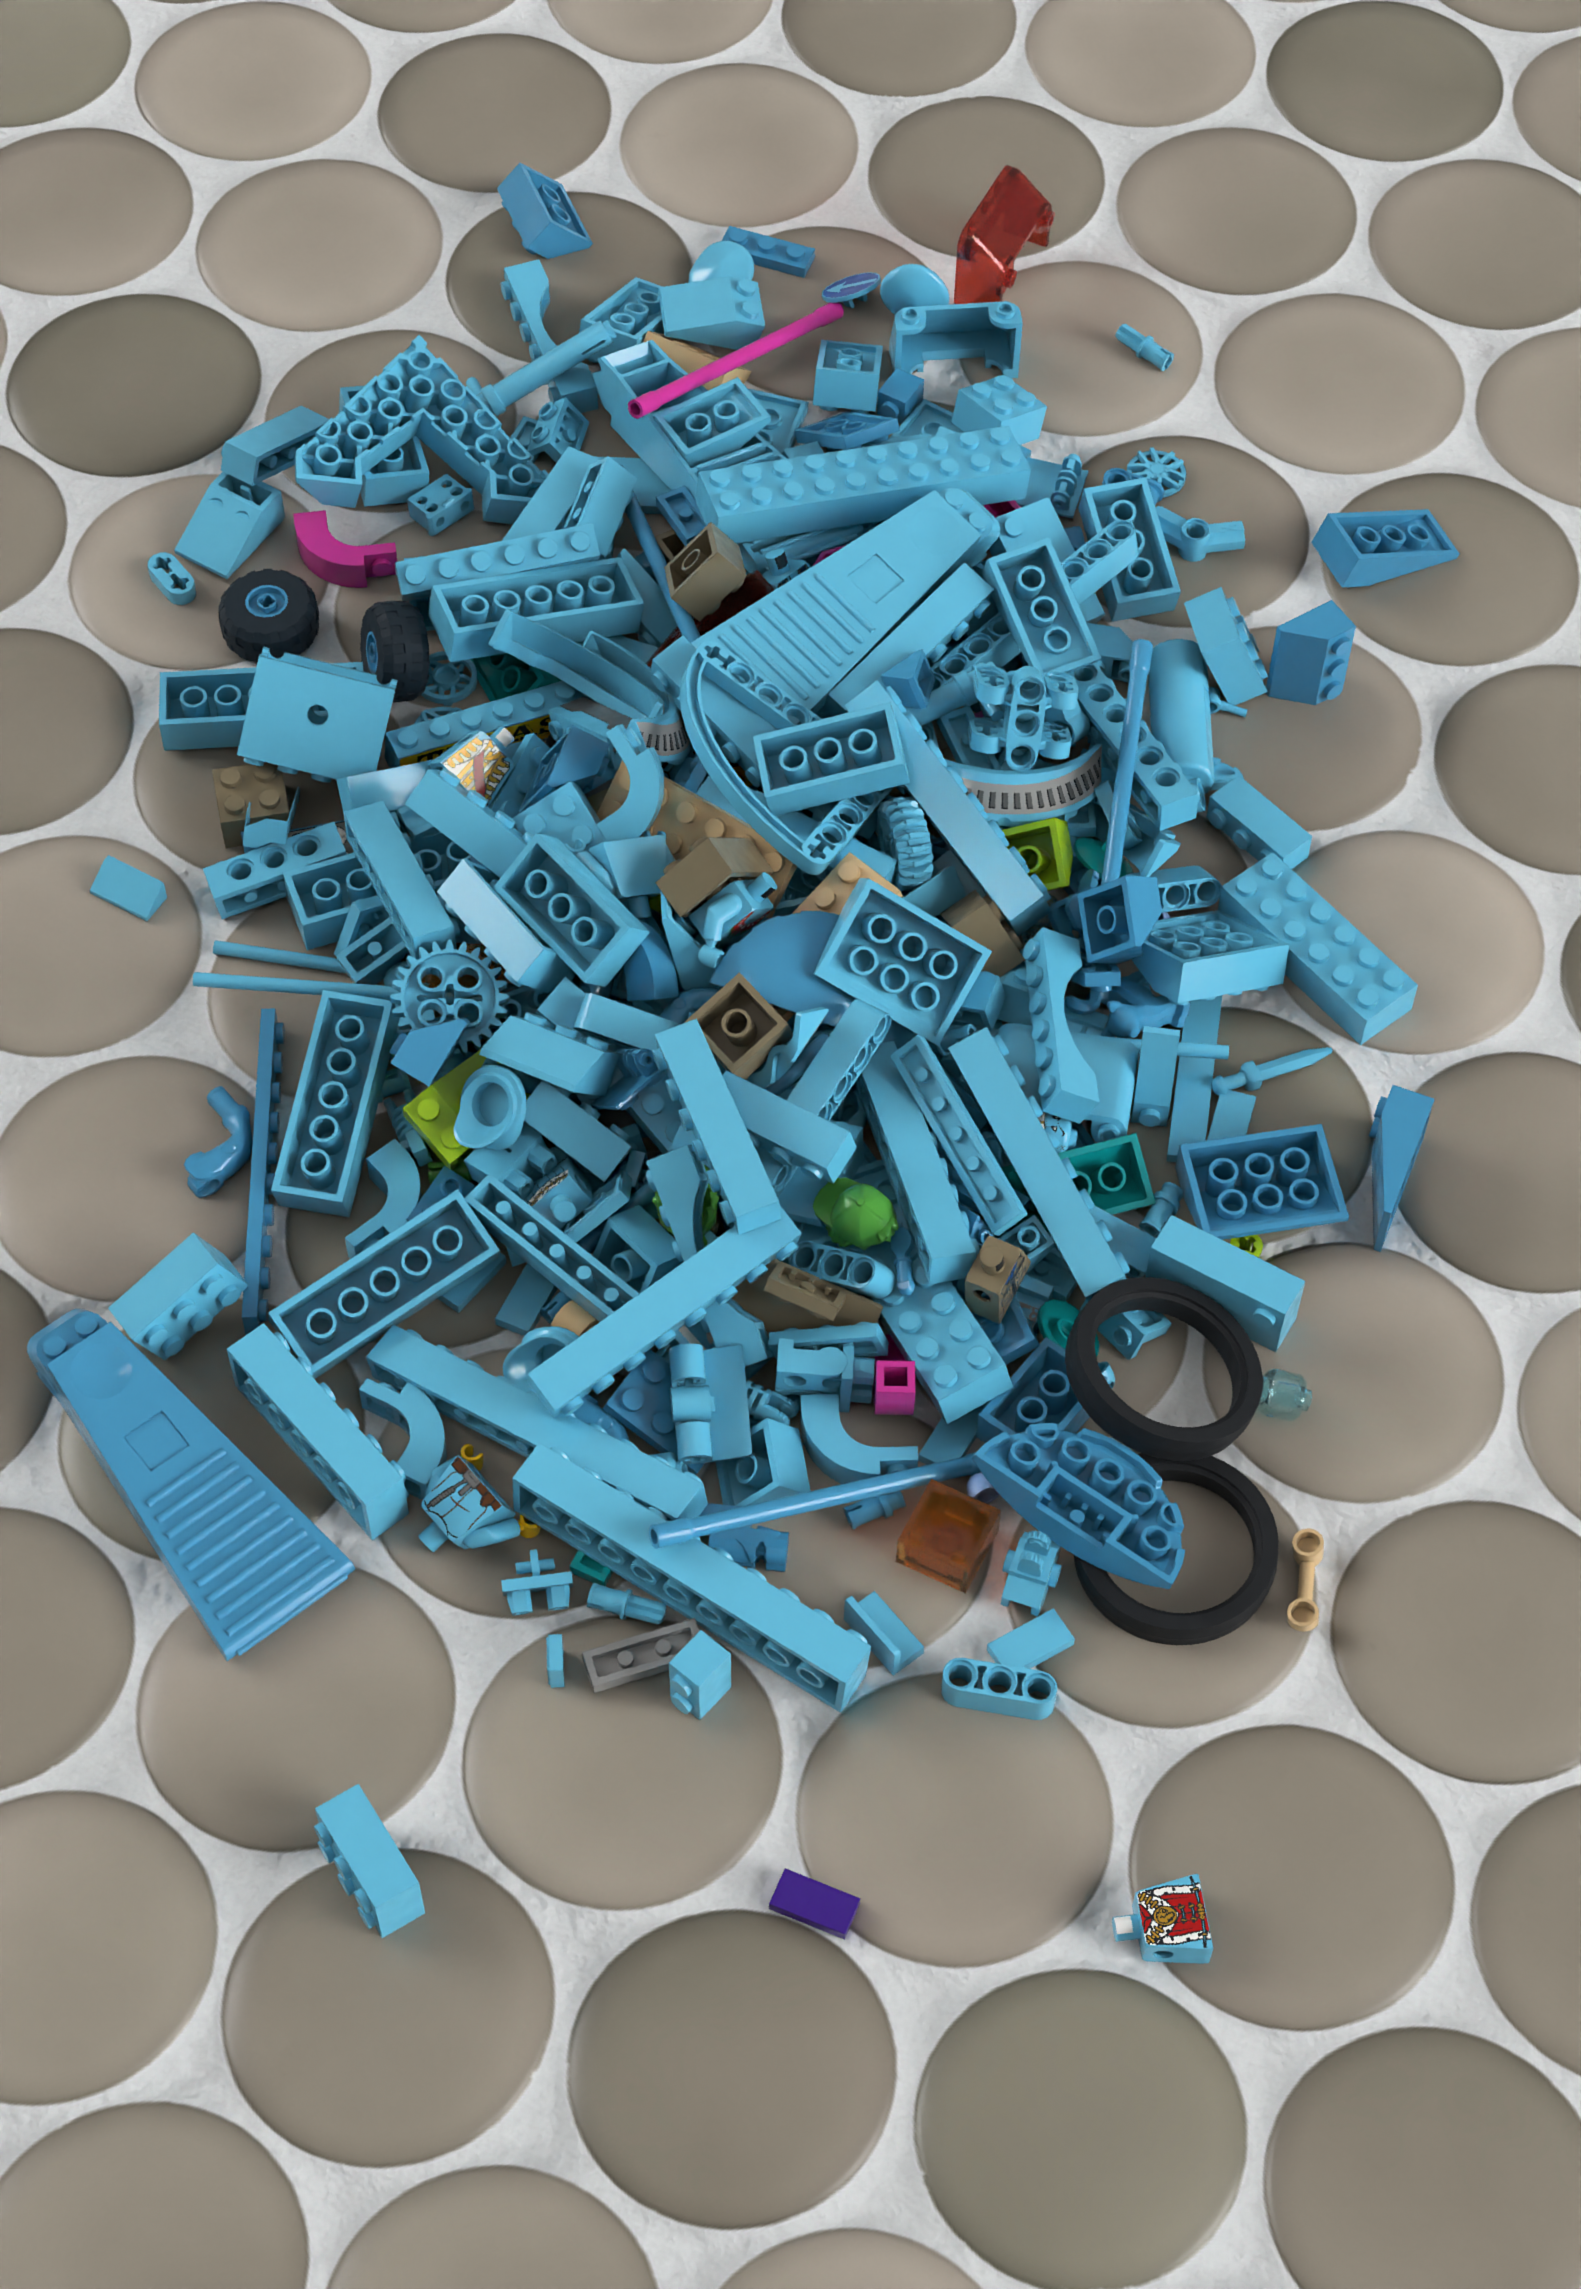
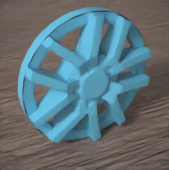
(1159, 470)

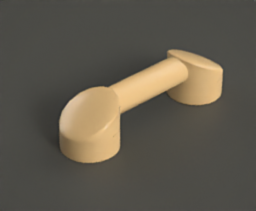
(1308, 1553)

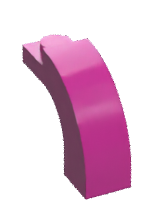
(337, 561)
(894, 1383)

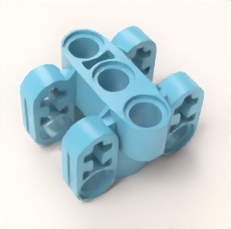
(997, 687)

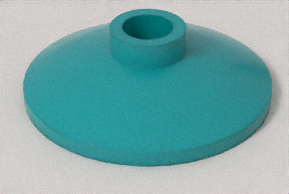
(1092, 855)
(1056, 1321)

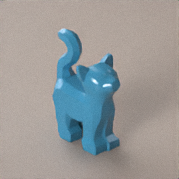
(1131, 1007)

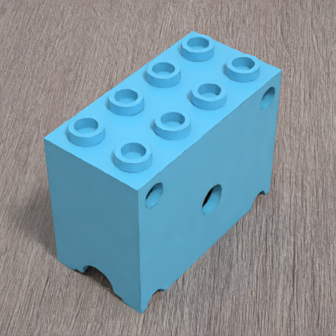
(288, 732)

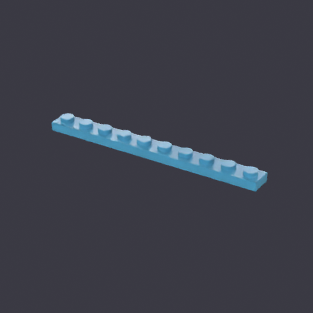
(264, 1153)

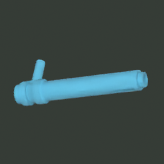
(544, 368)
(952, 696)

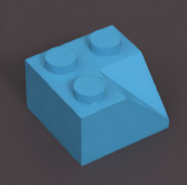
(1118, 918)

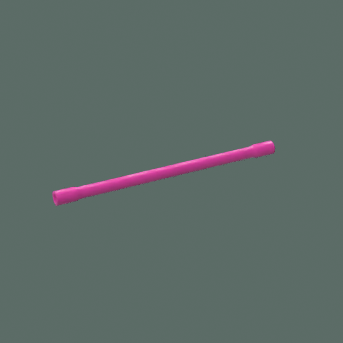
(654, 399)

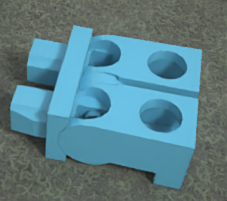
(823, 1373)

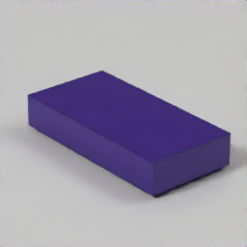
(814, 1903)

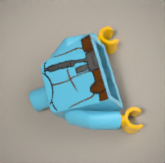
(468, 1507)

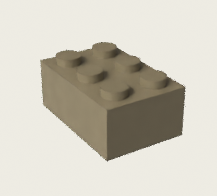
(708, 870)

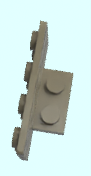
(800, 1300)

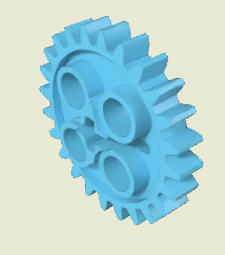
(449, 967)

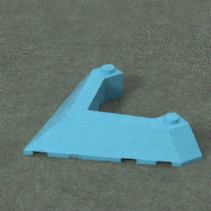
(423, 400)

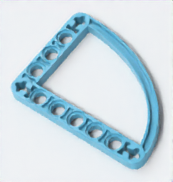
(728, 781)

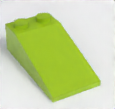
(436, 1110)

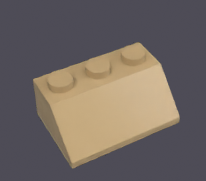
(692, 358)

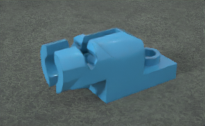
(750, 1544)

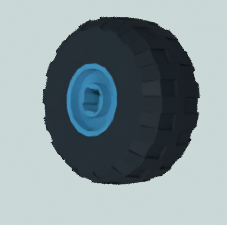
(270, 612)
(396, 647)

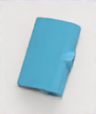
(709, 1403)

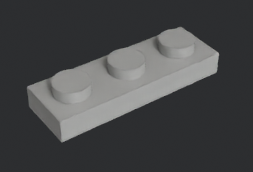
(637, 1655)

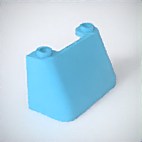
(957, 332)
(1110, 1059)

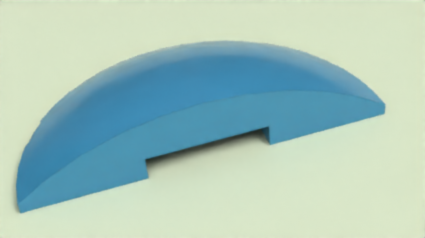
(781, 962)
(1089, 1499)

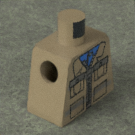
(998, 1273)

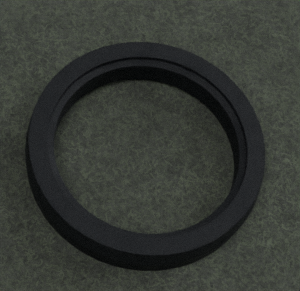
(1129, 1425)
(1221, 1619)

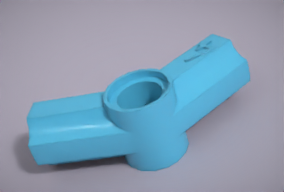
(1197, 537)

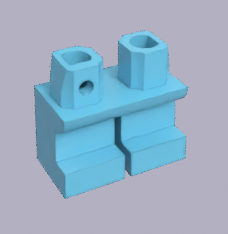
(514, 1163)

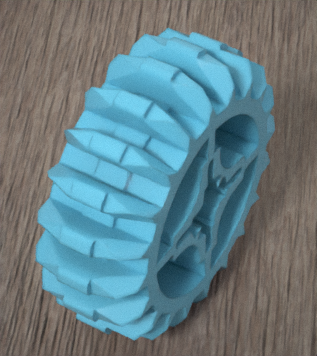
(906, 838)

